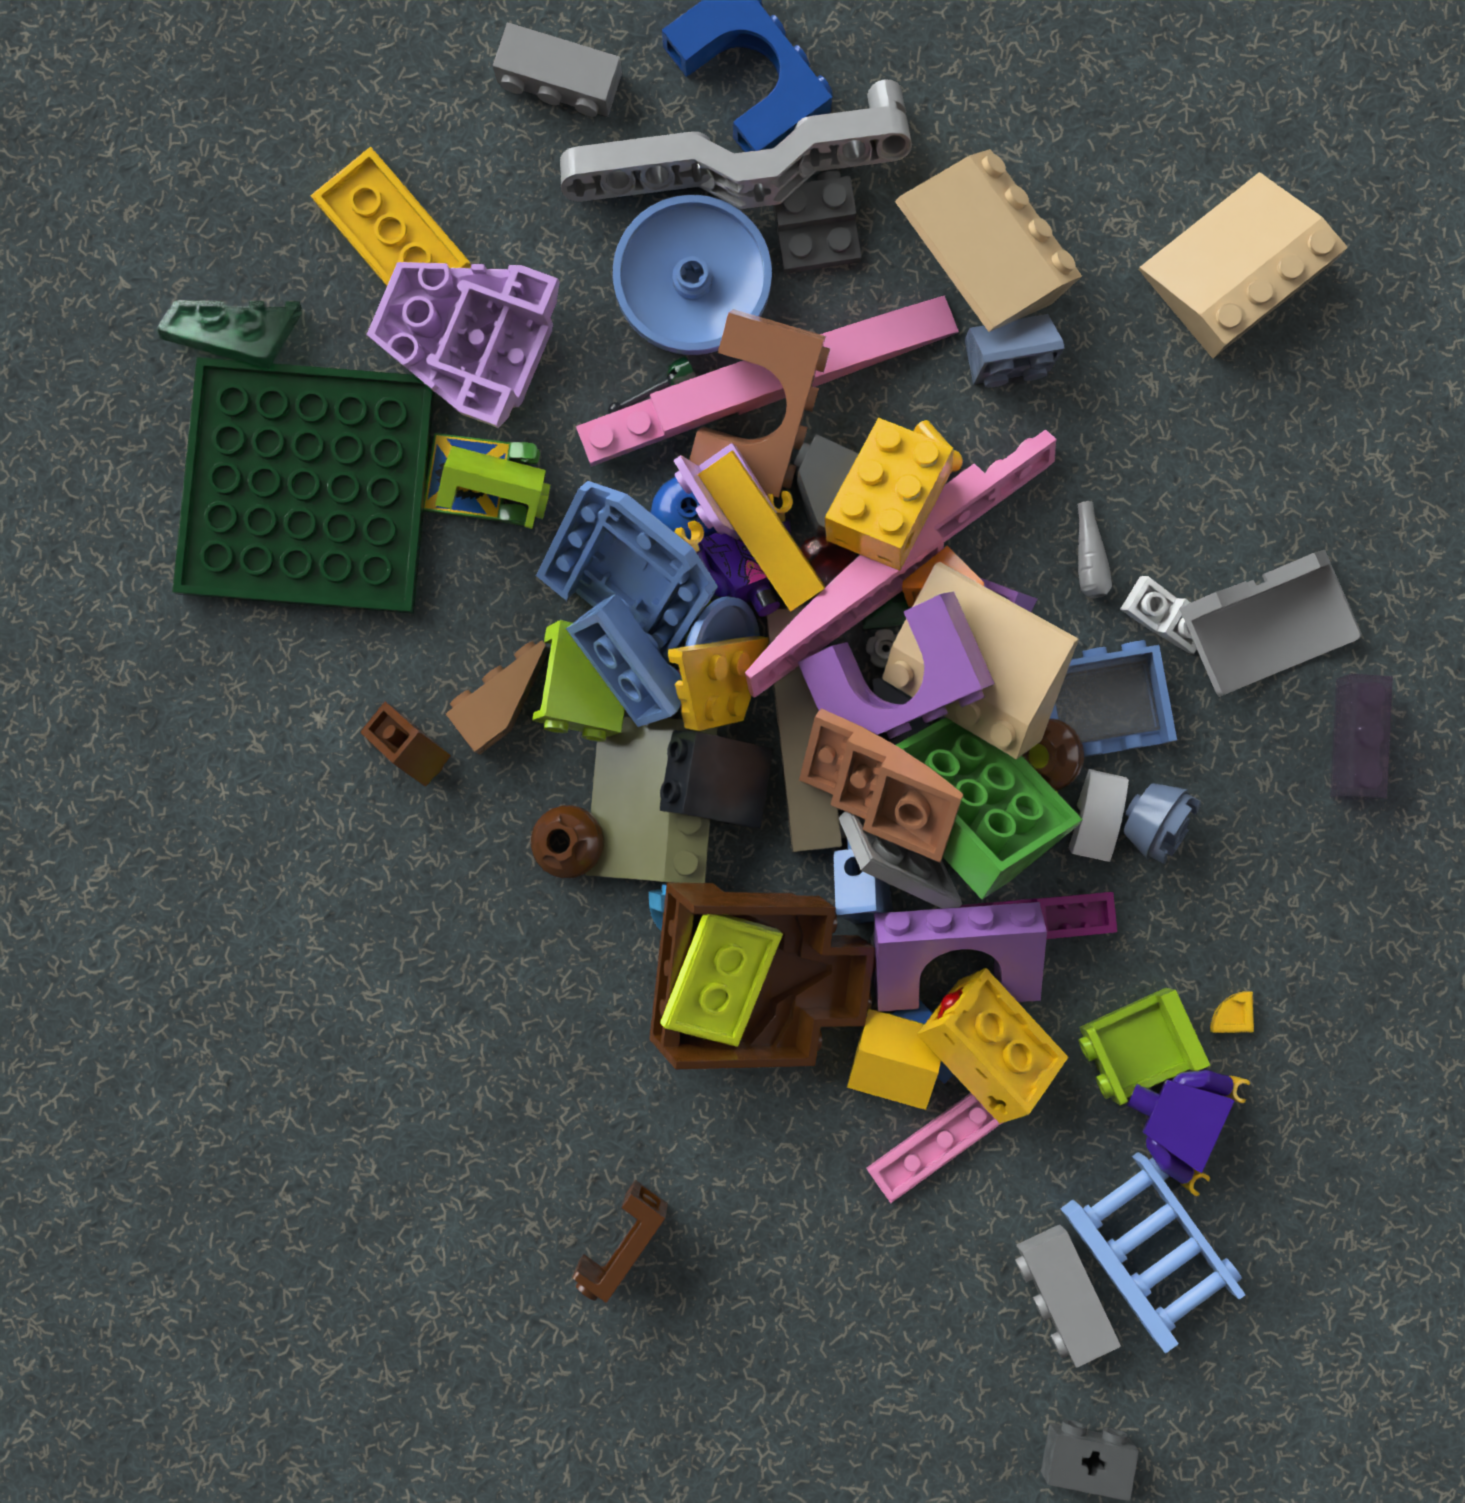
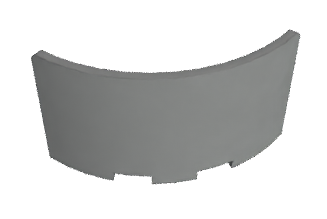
(1271, 625)

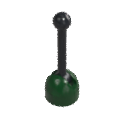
(677, 373)

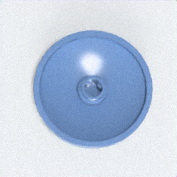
(688, 268)

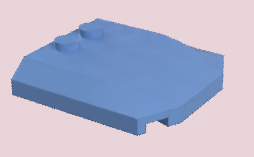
(621, 548)

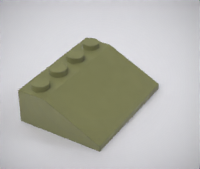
(626, 803)

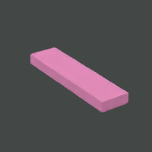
(932, 1147)

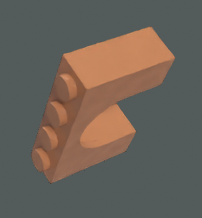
(794, 359)

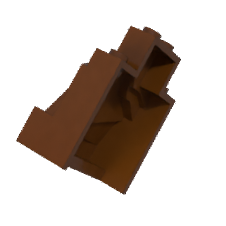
(809, 986)

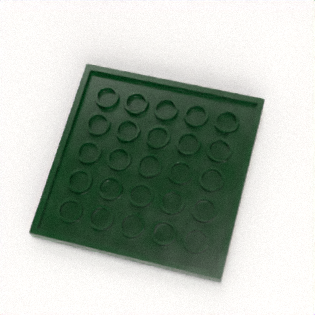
(304, 486)

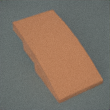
(881, 784)

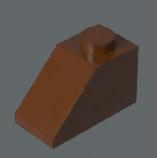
(405, 744)

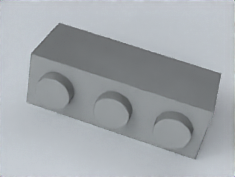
(557, 70)
(1066, 1296)

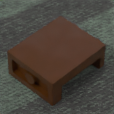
(602, 1281)

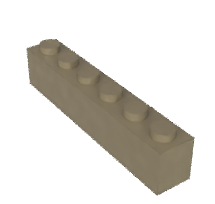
(811, 818)

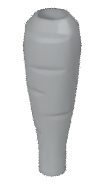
(1092, 559)

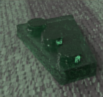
(236, 332)

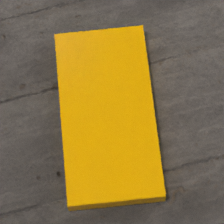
(384, 218)

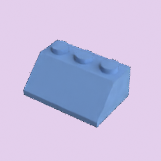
(627, 660)

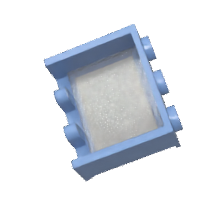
(1117, 699)

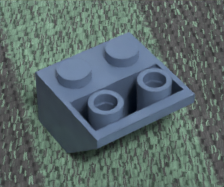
(1014, 350)

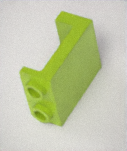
(493, 477)
(575, 692)
(1142, 1045)

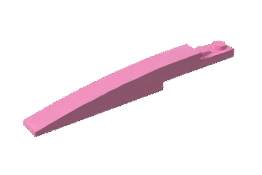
(751, 386)
(870, 584)

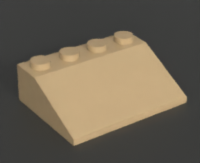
(989, 240)
(1241, 262)
(1020, 651)

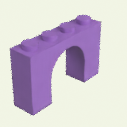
(951, 672)
(912, 939)

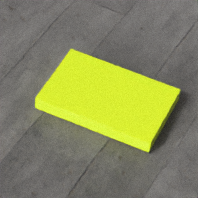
(721, 978)

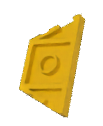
(715, 680)

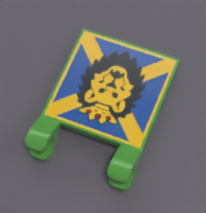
(470, 502)

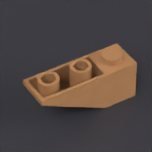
(495, 706)

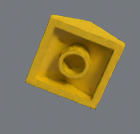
(894, 1061)

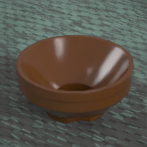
(1065, 754)
(584, 847)

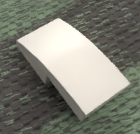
(1159, 612)
(1102, 812)

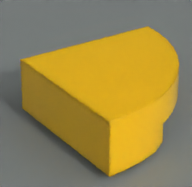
(1234, 1014)

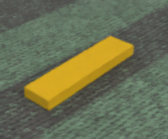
(761, 530)

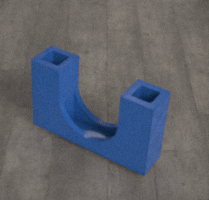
(729, 24)

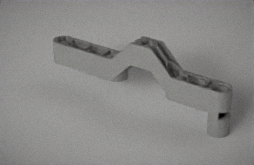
(745, 177)

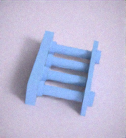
(1137, 1287)

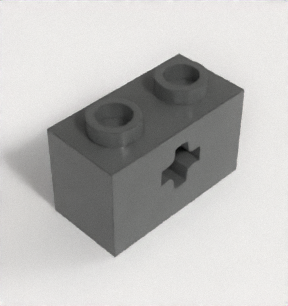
(1105, 1475)

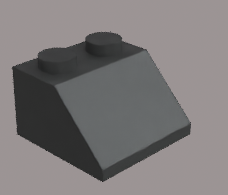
(820, 475)

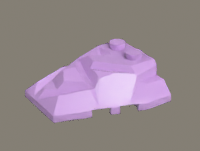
(468, 331)

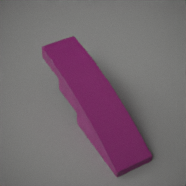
(1072, 913)

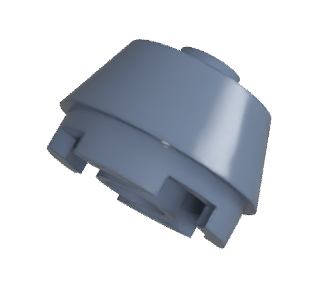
(1160, 820)

